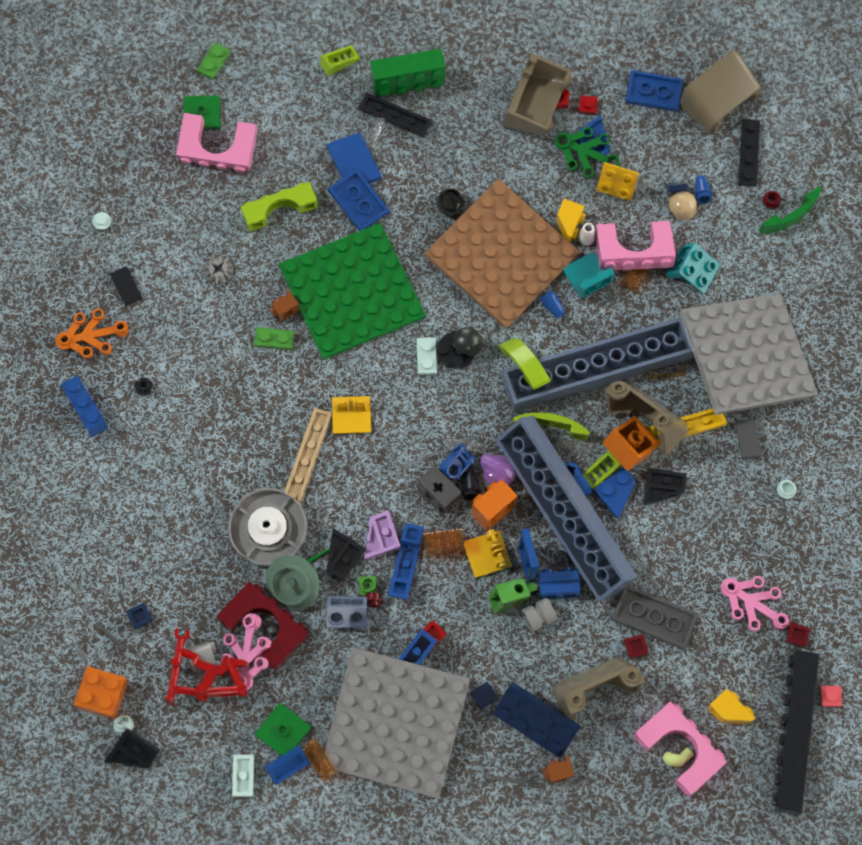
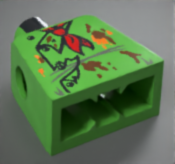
(510, 594)

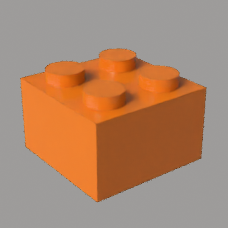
(631, 443)
(494, 504)
(101, 693)

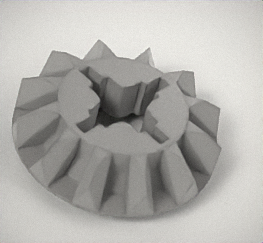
(219, 277)

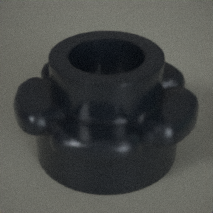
(148, 386)

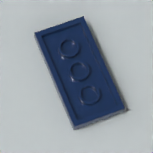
(536, 720)

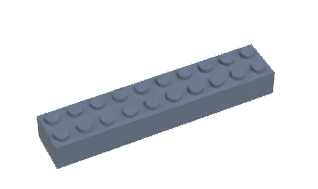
(601, 363)
(566, 508)

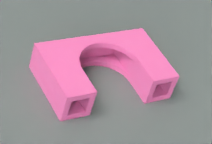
(237, 156)
(612, 255)
(672, 721)

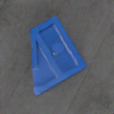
(597, 126)
(615, 491)

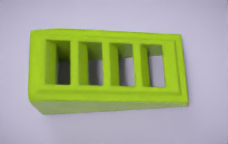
(329, 64)
(601, 460)

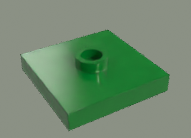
(207, 107)
(282, 730)

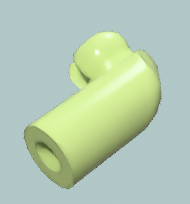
(677, 760)

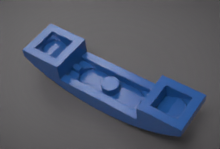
(406, 561)

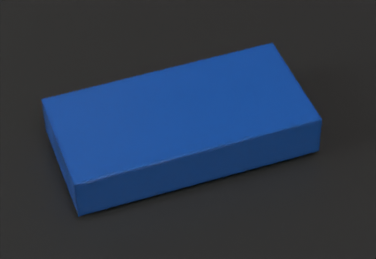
(287, 764)

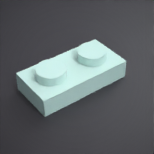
(426, 356)
(243, 776)

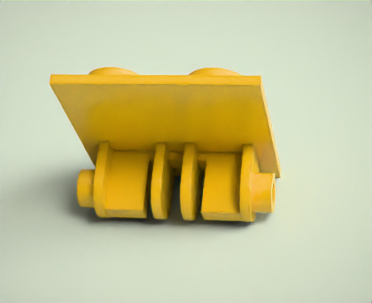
(617, 181)
(351, 415)
(487, 553)

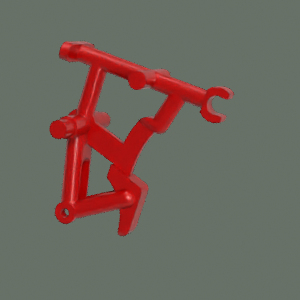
(204, 690)

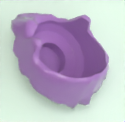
(497, 468)

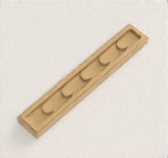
(308, 454)

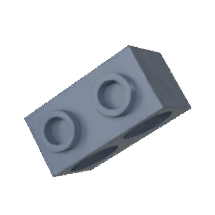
(346, 607)

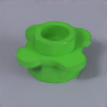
(363, 581)

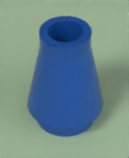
(702, 190)
(553, 304)

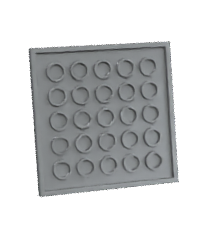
(748, 354)
(396, 722)

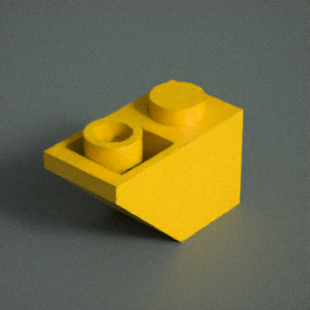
(569, 217)
(730, 710)

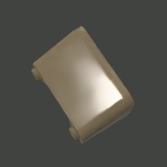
(720, 91)
(537, 96)
(627, 399)
(571, 691)

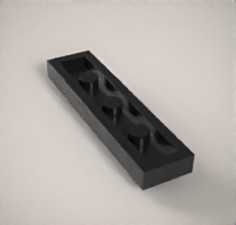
(395, 115)
(749, 152)

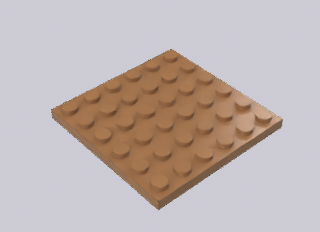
(502, 253)

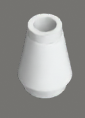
(587, 234)

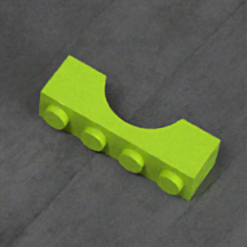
(298, 197)

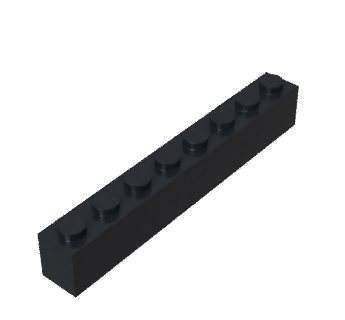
(796, 733)

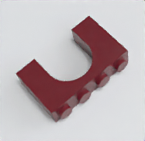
(252, 600)

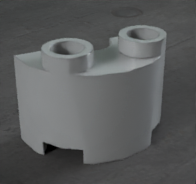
(206, 654)

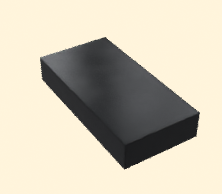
(125, 286)

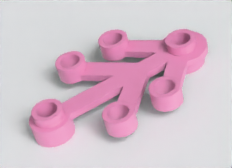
(752, 601)
(246, 653)

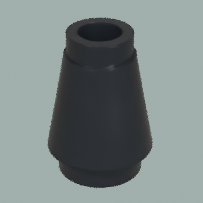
(469, 486)

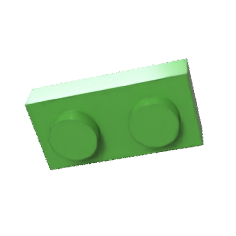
(213, 61)
(273, 338)

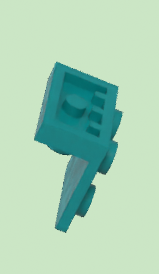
(694, 266)
(586, 275)

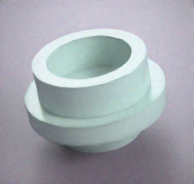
(101, 221)
(786, 489)
(123, 722)

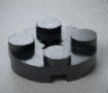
(447, 357)

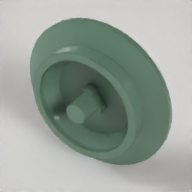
(292, 582)

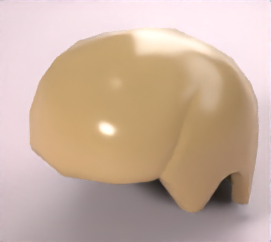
(683, 205)

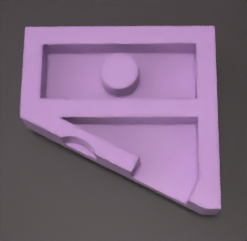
(381, 536)

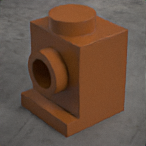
(284, 307)
(558, 771)

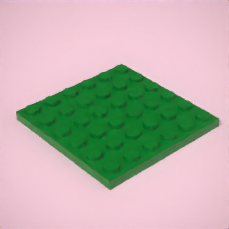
(352, 291)

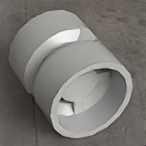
(536, 616)

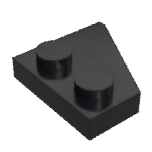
(663, 485)
(342, 555)
(133, 750)

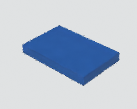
(654, 91)
(353, 153)
(358, 200)
(528, 555)

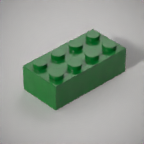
(408, 72)

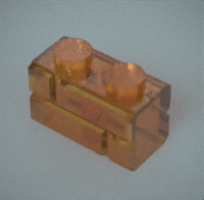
(443, 542)

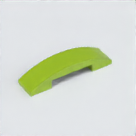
(525, 361)
(576, 430)

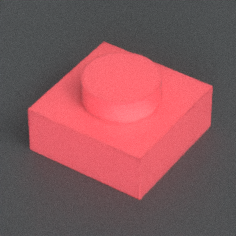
(830, 696)

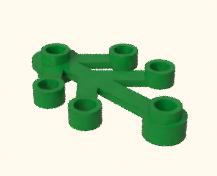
(584, 149)

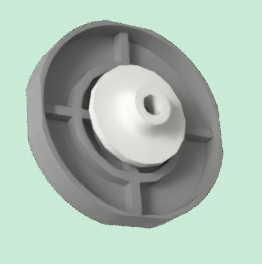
(262, 508)

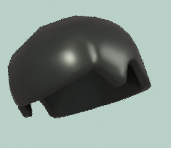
(448, 198)
(467, 341)

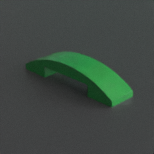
(776, 224)

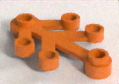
(89, 334)

